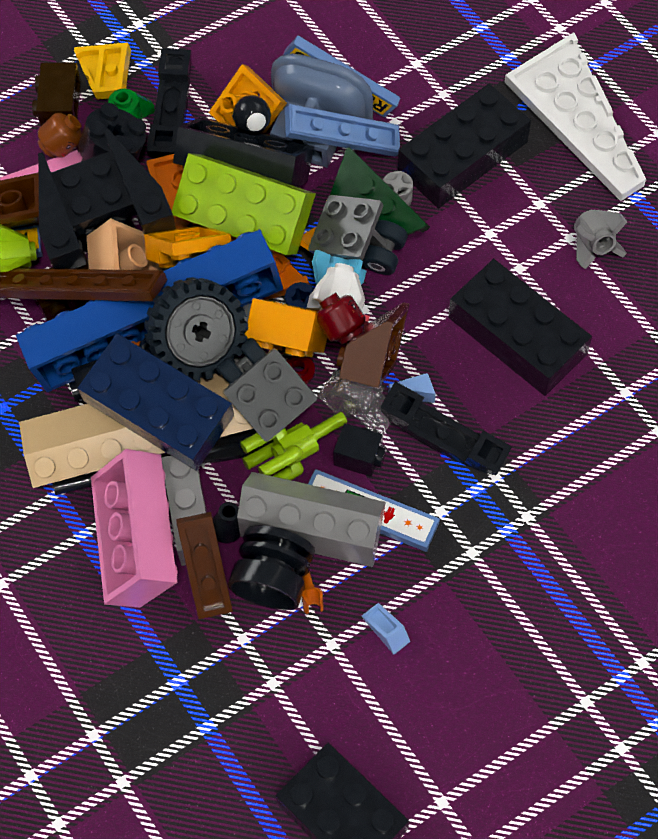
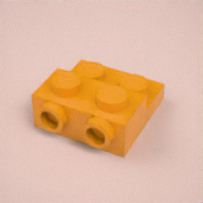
(182, 243)

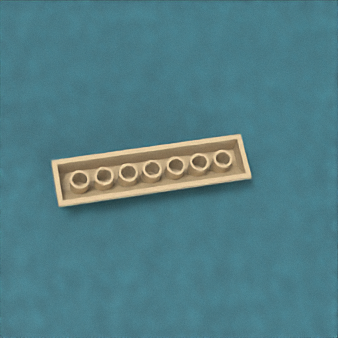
(87, 439)

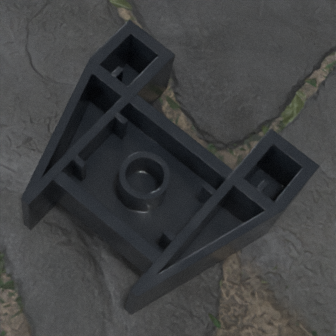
(91, 193)

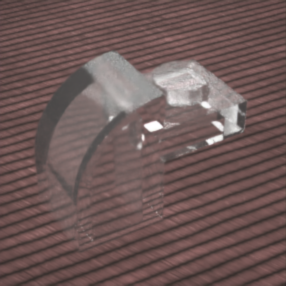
(356, 400)

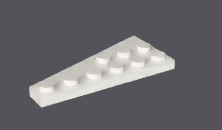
(575, 109)

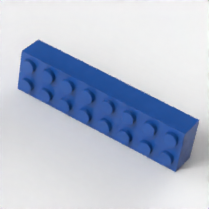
(84, 333)

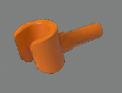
(311, 594)

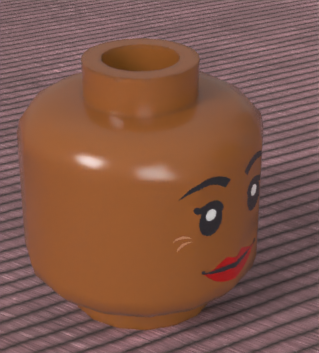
(59, 135)

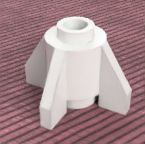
(339, 280)

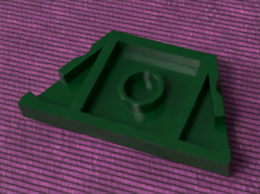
(360, 181)

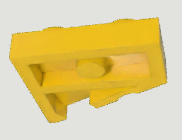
(105, 67)

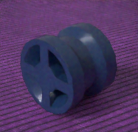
(296, 293)

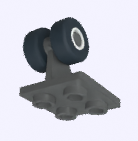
(352, 231)
(265, 389)

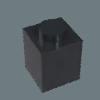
(359, 450)

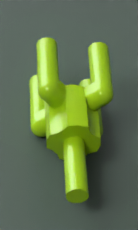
(288, 448)

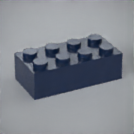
(156, 401)

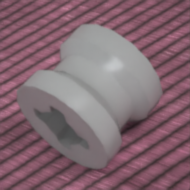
(401, 182)

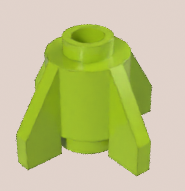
(15, 250)

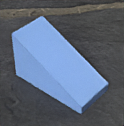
(421, 385)
(387, 628)

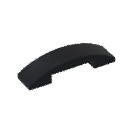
(171, 100)
(442, 433)

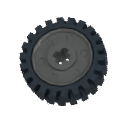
(197, 304)

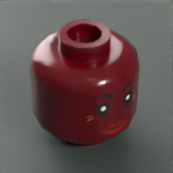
(340, 318)

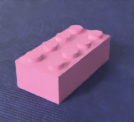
(133, 529)

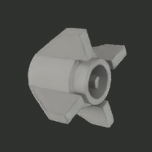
(597, 235)

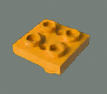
(245, 83)

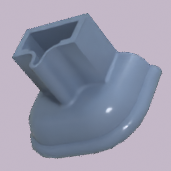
(319, 86)

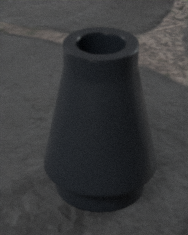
(226, 523)

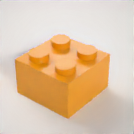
(286, 326)

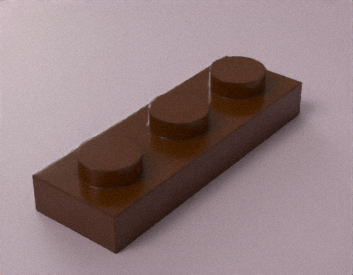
(204, 565)

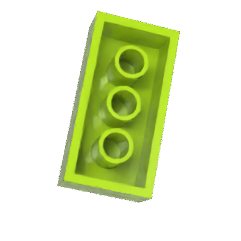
(242, 202)

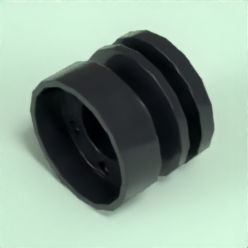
(271, 567)

